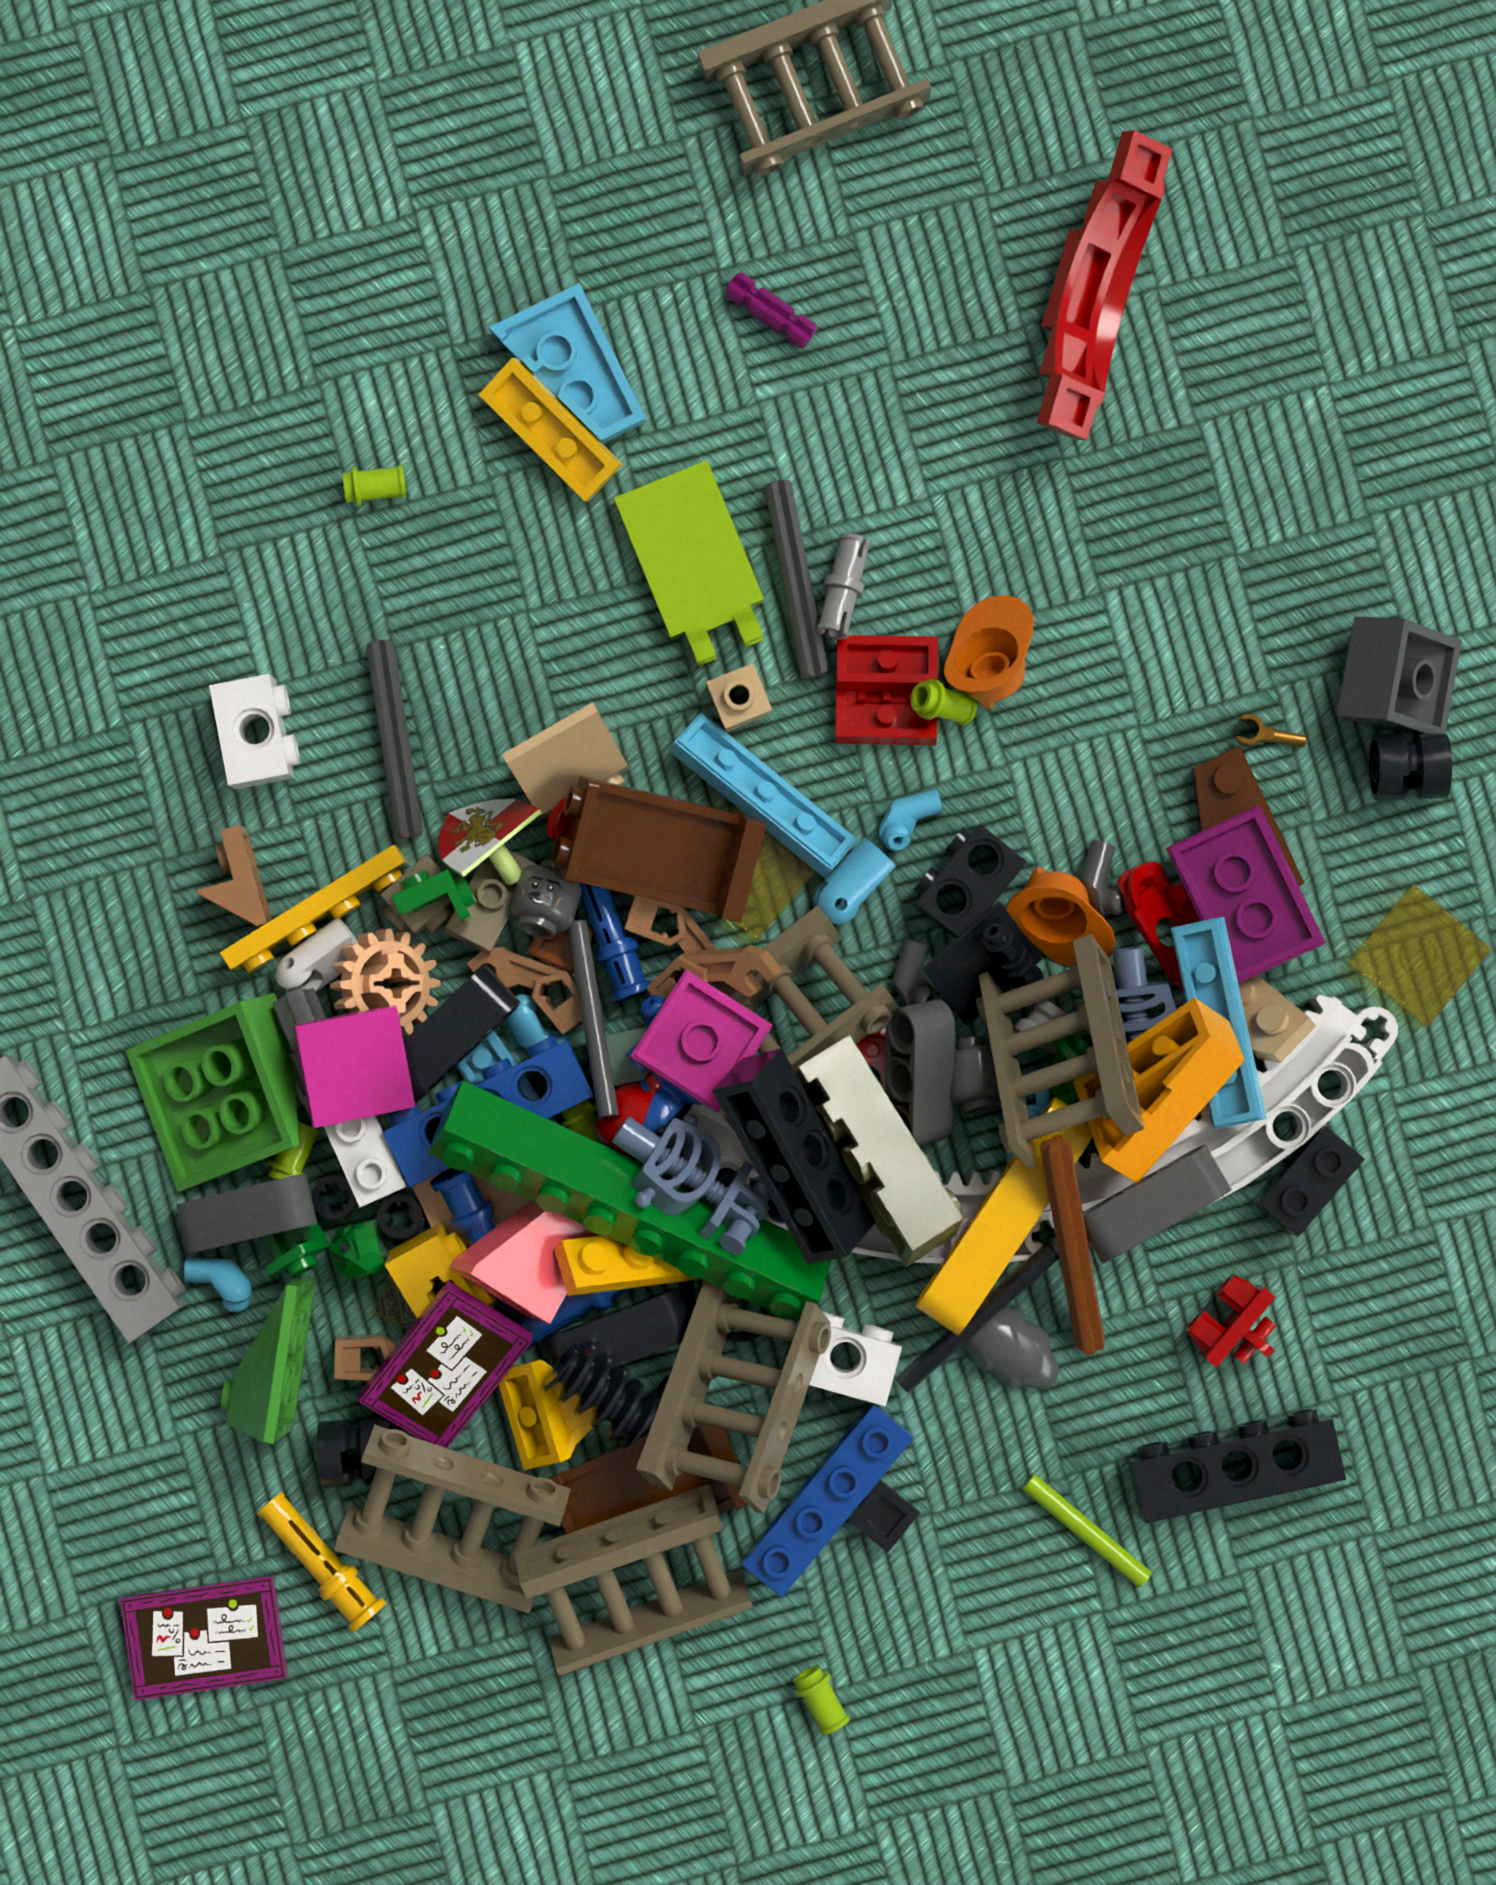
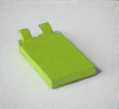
(692, 558)

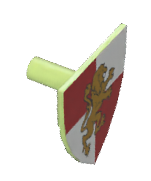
(480, 833)

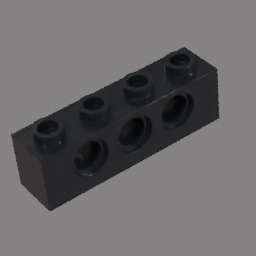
(794, 1156)
(1315, 1464)

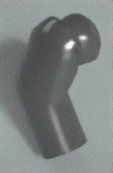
(1095, 878)
(908, 978)

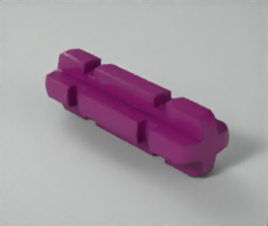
(770, 310)

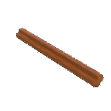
(1072, 1244)

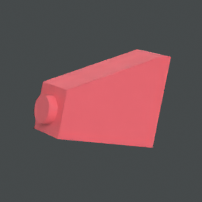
(520, 1262)

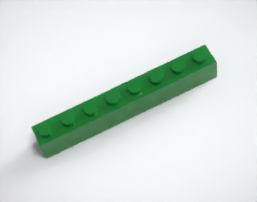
(595, 1188)

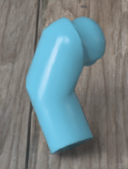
(903, 816)
(527, 1026)
(224, 1276)

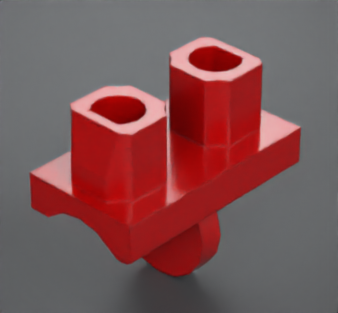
(1248, 1305)

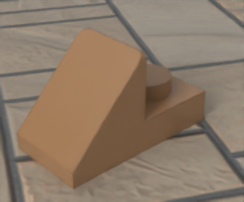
(245, 892)

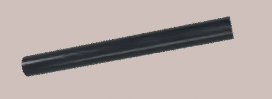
(991, 1306)

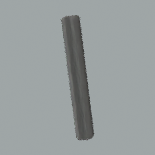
(796, 578)
(394, 739)

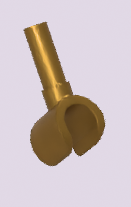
(1269, 734)

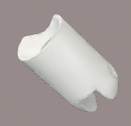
(314, 958)

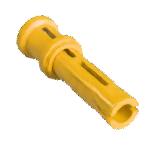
(337, 1581)

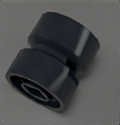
(1410, 766)
(334, 1441)

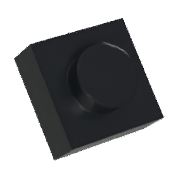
(884, 1515)

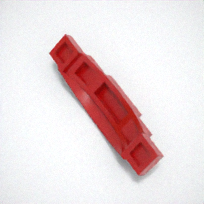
(1095, 284)

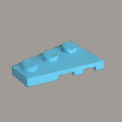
(574, 360)

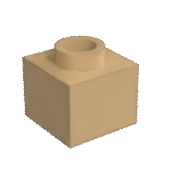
(733, 715)

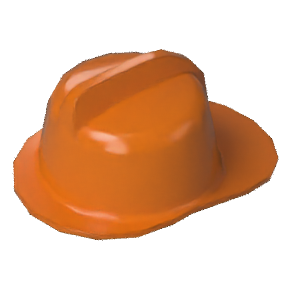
(991, 649)
(1056, 912)

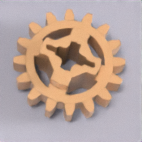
(392, 960)

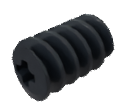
(603, 1391)

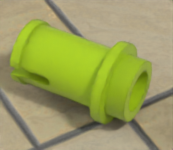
(374, 484)
(933, 700)
(582, 1119)
(293, 1160)
(820, 1699)

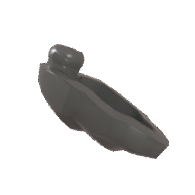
(1014, 1351)

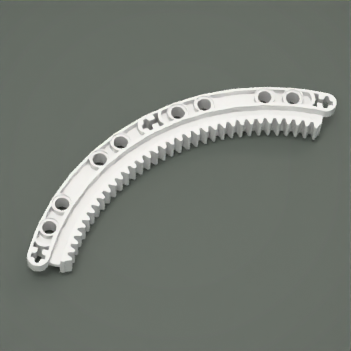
(1239, 1150)

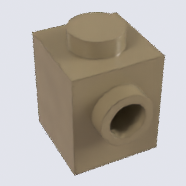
(428, 918)

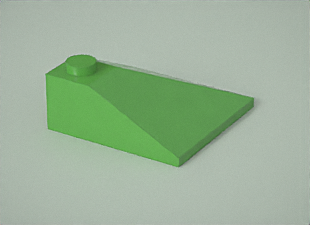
(219, 1091)
(268, 1379)

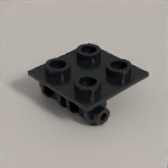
(990, 946)

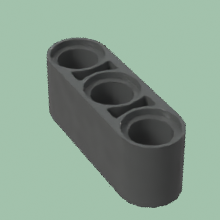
(921, 1068)
(1154, 1203)
(246, 1213)

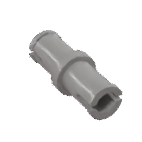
(843, 586)

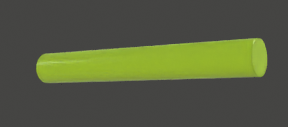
(1086, 1530)

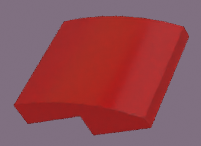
(876, 688)

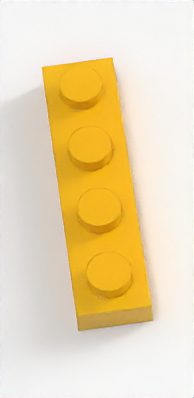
(298, 922)

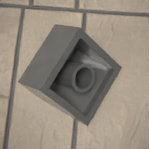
(1398, 676)

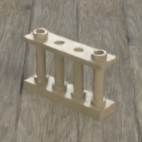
(774, 46)
(805, 943)
(1106, 1057)
(701, 1361)
(619, 1542)
(438, 1557)

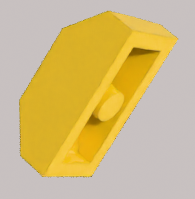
(541, 1424)

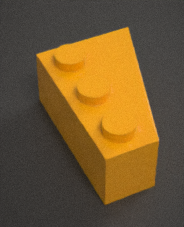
(1175, 1075)

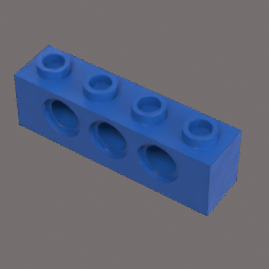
(566, 1087)
(826, 1498)

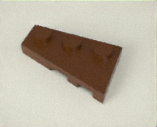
(1227, 788)

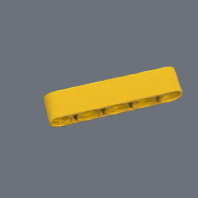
(993, 1235)

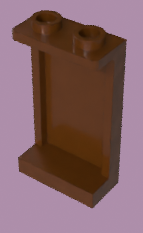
(658, 847)
(613, 1486)

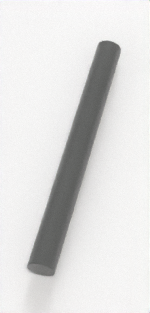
(593, 1021)

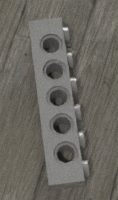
(74, 1229)

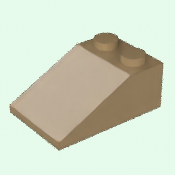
(561, 753)

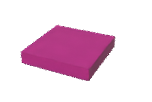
(699, 1038)
(354, 1066)

